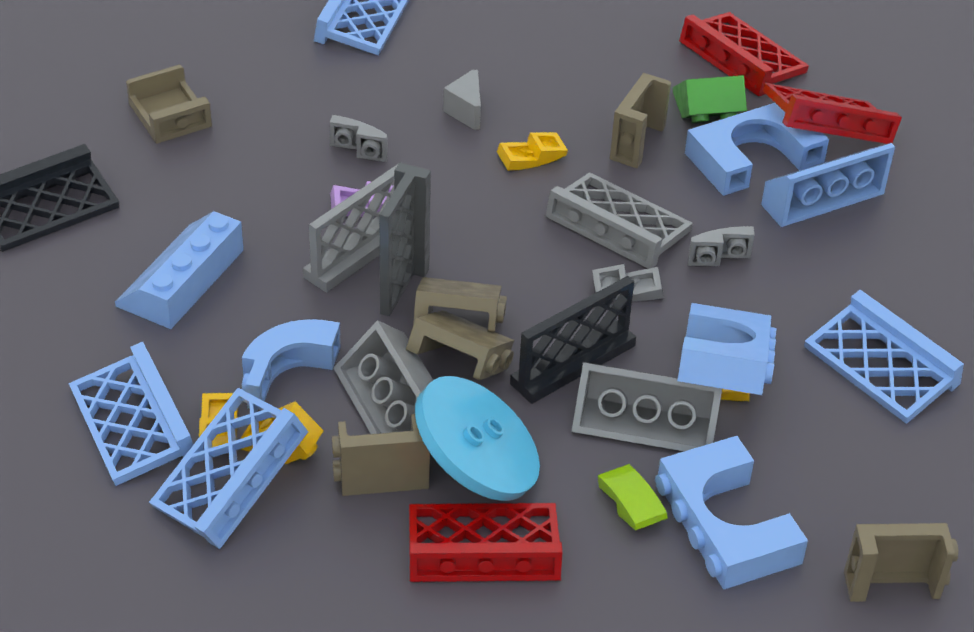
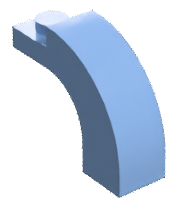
(286, 347)

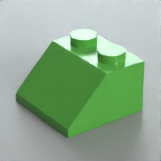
(710, 97)

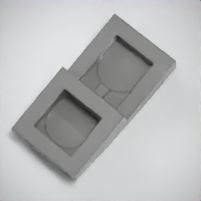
(646, 282)

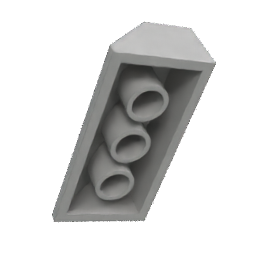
(383, 379)
(645, 408)

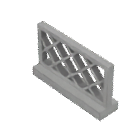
(615, 231)
(348, 251)

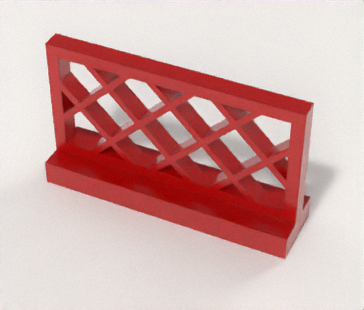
(725, 51)
(834, 114)
(485, 557)

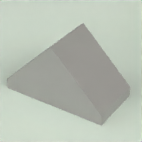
(463, 100)

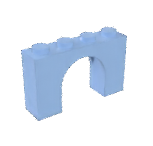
(727, 168)
(728, 349)
(730, 551)

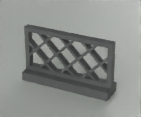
(404, 234)

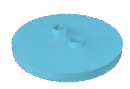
(477, 438)

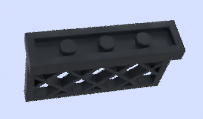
(46, 173)
(565, 361)

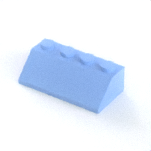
(828, 185)
(184, 270)

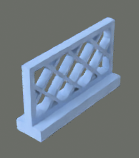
(335, 17)
(905, 342)
(161, 409)
(248, 476)

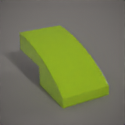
(634, 497)

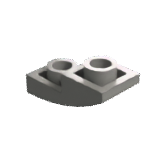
(357, 135)
(711, 246)

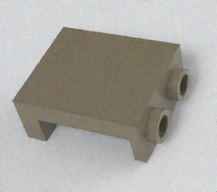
(167, 104)
(641, 108)
(460, 296)
(445, 328)
(380, 461)
(899, 556)

